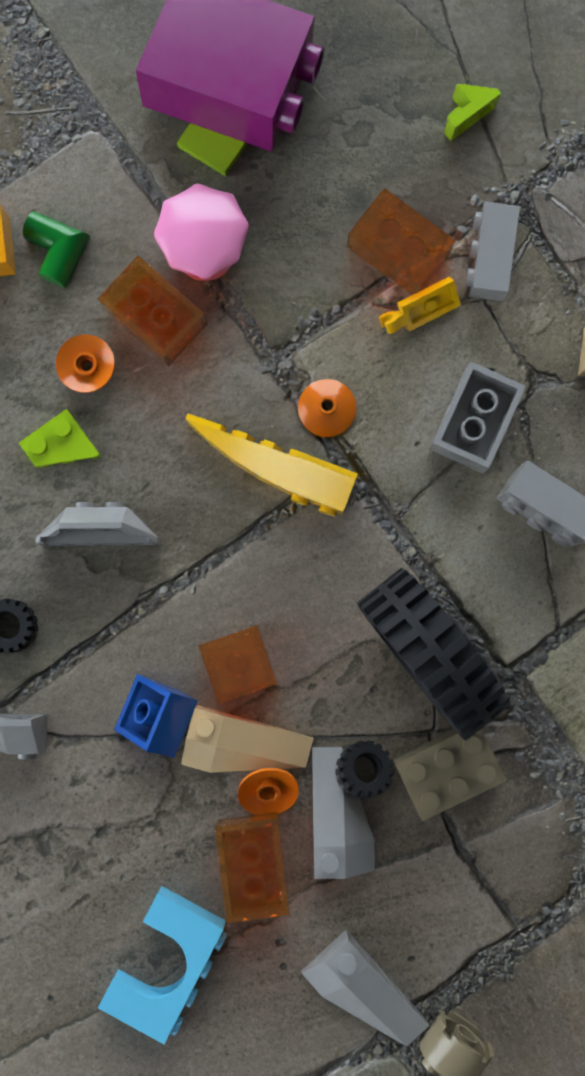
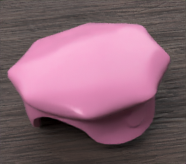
(201, 232)

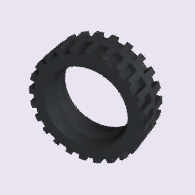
(435, 653)

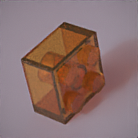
(238, 664)

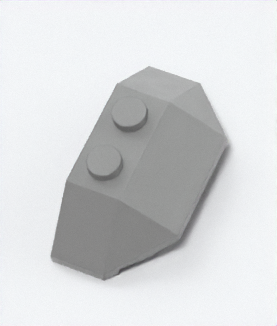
(97, 527)

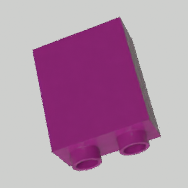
(230, 66)

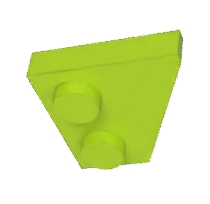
(58, 442)

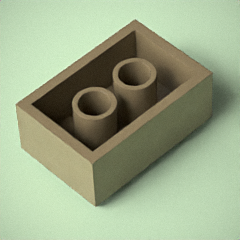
(448, 772)

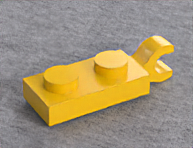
(422, 307)

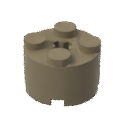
(454, 1048)

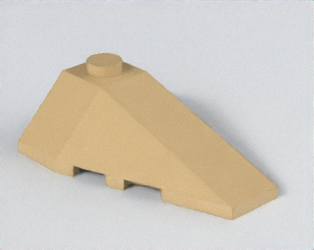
(234, 743)

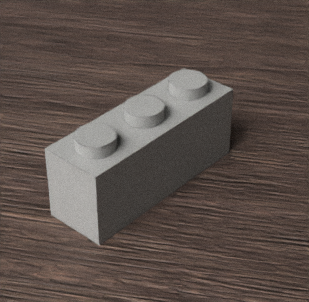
(492, 251)

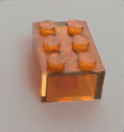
(400, 242)
(153, 310)
(252, 867)

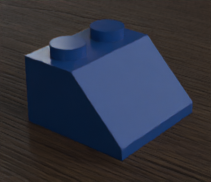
(155, 716)

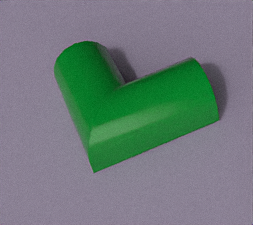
(63, 246)

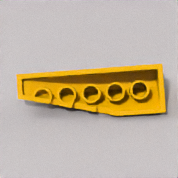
(293, 473)

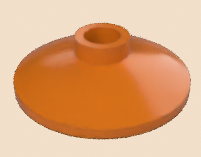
(75, 354)
(323, 422)
(268, 791)

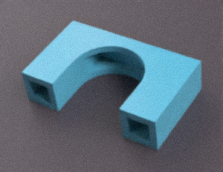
(157, 1009)

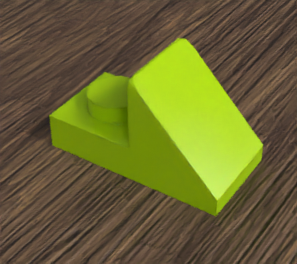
(473, 105)

